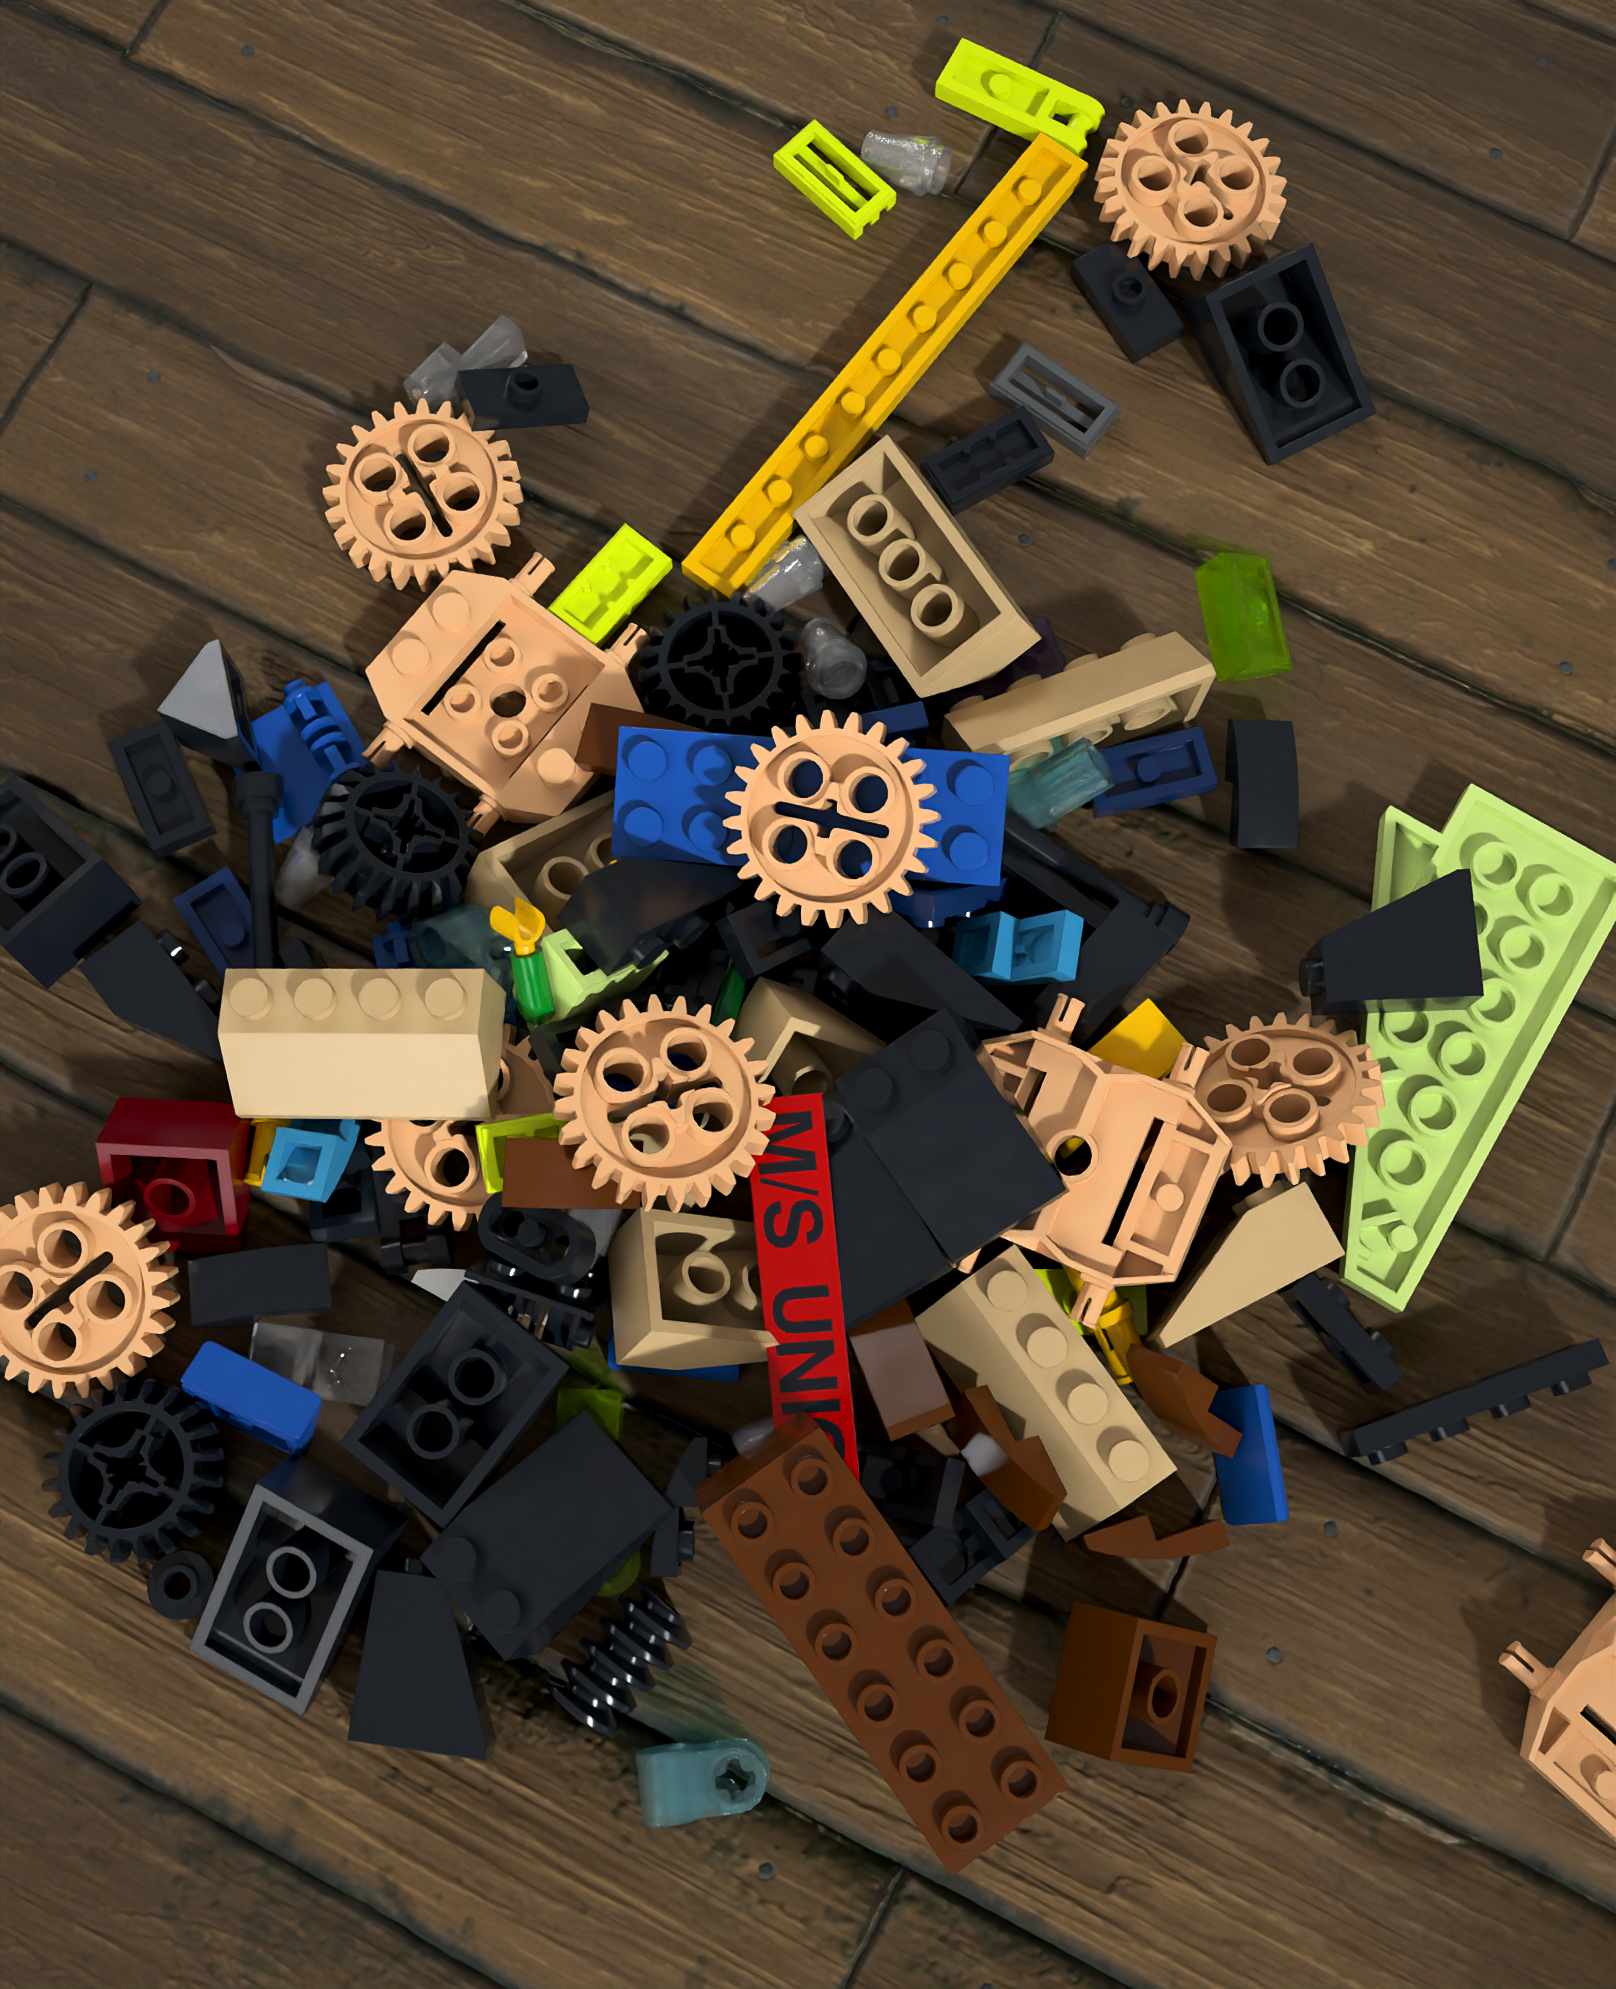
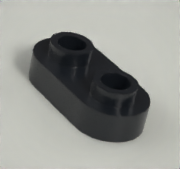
(539, 1241)

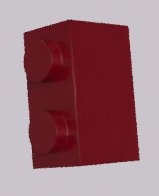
(181, 1169)

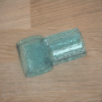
(1058, 785)

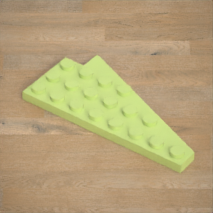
(1460, 1072)

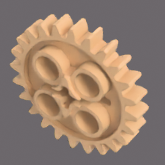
(1190, 190)
(374, 521)
(845, 761)
(1289, 1096)
(420, 1150)
(688, 1154)
(107, 1336)

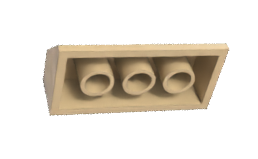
(914, 573)
(1103, 699)
(362, 1043)
(1048, 1383)

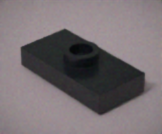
(1127, 299)
(521, 397)
(987, 460)

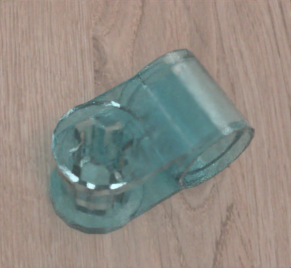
(464, 940)
(686, 1783)

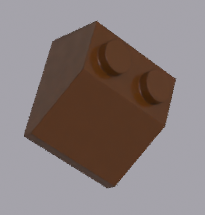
(1130, 1688)

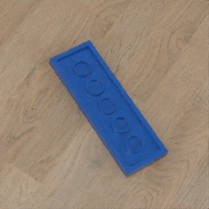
(675, 805)

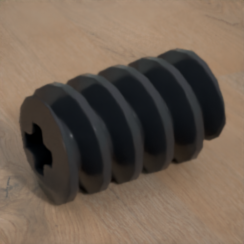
(621, 1660)

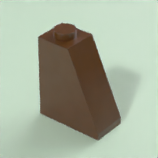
(898, 1373)

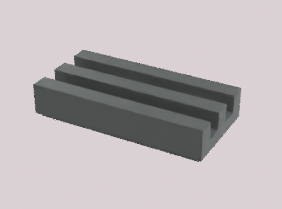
(1046, 420)

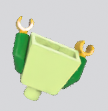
(557, 975)

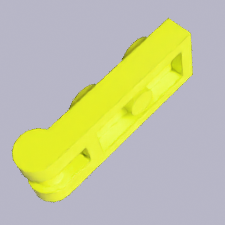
(1017, 97)

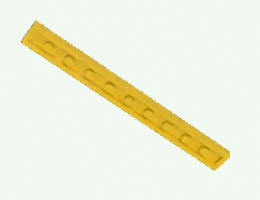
(885, 367)

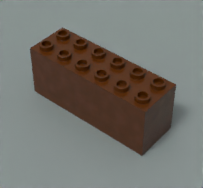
(878, 1641)

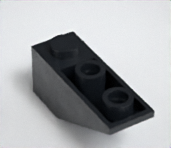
(645, 905)
(152, 991)

